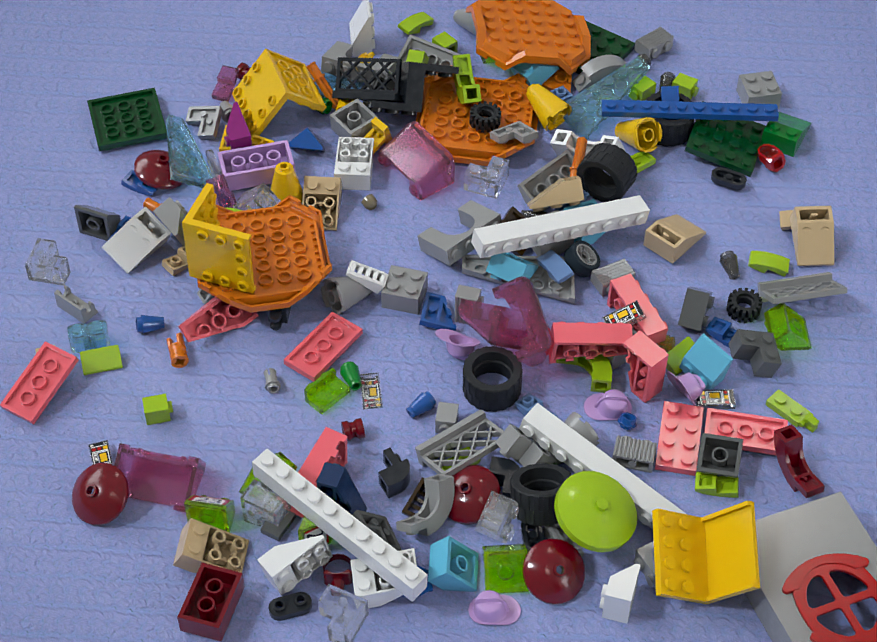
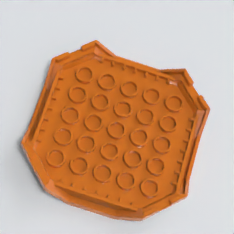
(530, 33)
(449, 119)
(285, 252)

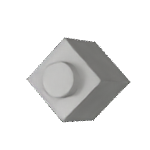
(446, 416)

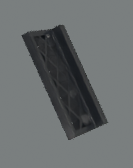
(363, 93)

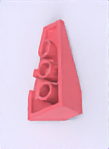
(213, 319)

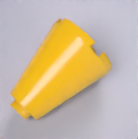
(547, 106)
(640, 133)
(286, 182)

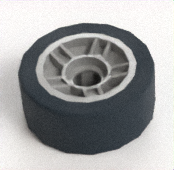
(582, 258)

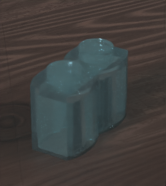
(88, 336)

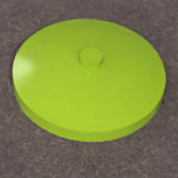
(595, 511)

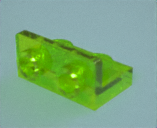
(325, 391)

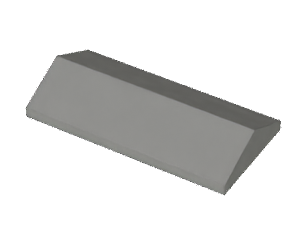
(436, 54)
(546, 176)

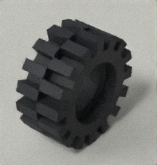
(487, 123)
(743, 313)

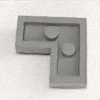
(207, 117)
(515, 130)

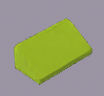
(676, 355)
(101, 359)

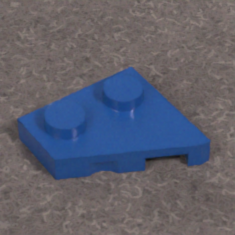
(436, 313)

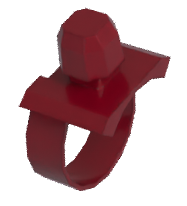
(338, 579)

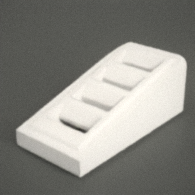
(372, 278)

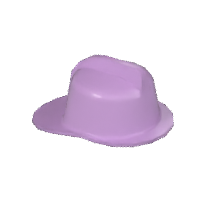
(457, 344)
(687, 384)
(607, 405)
(494, 609)

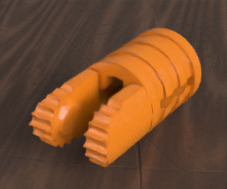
(178, 351)

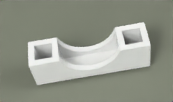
(567, 139)

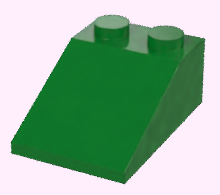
(785, 133)

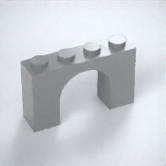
(342, 49)
(454, 247)

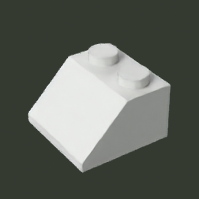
(619, 594)

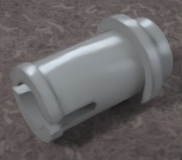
(272, 384)

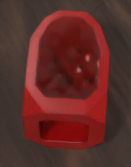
(771, 157)

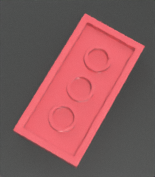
(323, 346)
(39, 382)
(753, 429)
(679, 438)

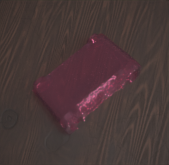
(420, 160)
(522, 296)
(494, 323)
(160, 476)

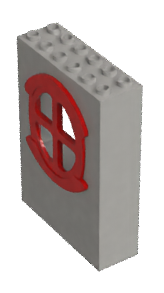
(809, 545)

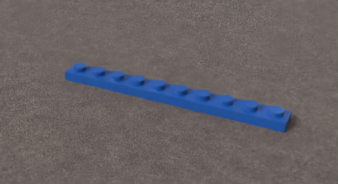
(689, 110)

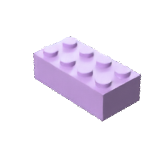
(253, 164)

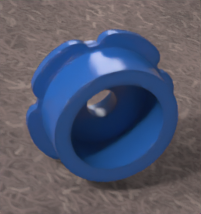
(627, 421)

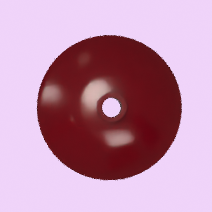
(154, 169)
(109, 494)
(470, 503)
(541, 573)

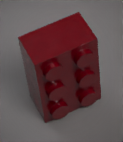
(211, 601)

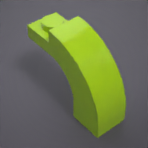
(465, 86)
(598, 368)

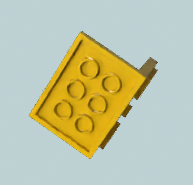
(269, 85)
(216, 251)
(706, 555)

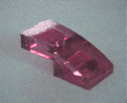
(226, 82)
(224, 196)

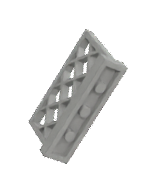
(799, 288)
(458, 436)

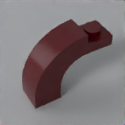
(791, 459)

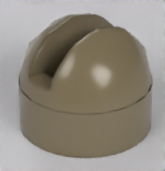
(369, 202)

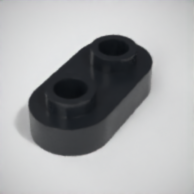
(728, 178)
(531, 538)
(291, 607)

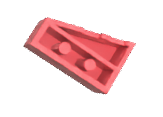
(647, 366)

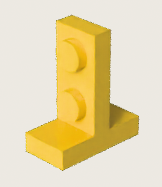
(380, 133)

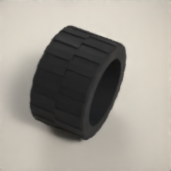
(673, 131)
(613, 161)
(492, 360)
(536, 491)

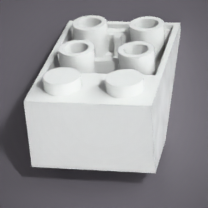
(361, 30)
(354, 162)
(136, 240)
(294, 561)
(373, 587)

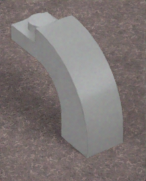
(596, 70)
(435, 509)

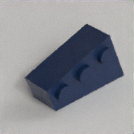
(338, 485)

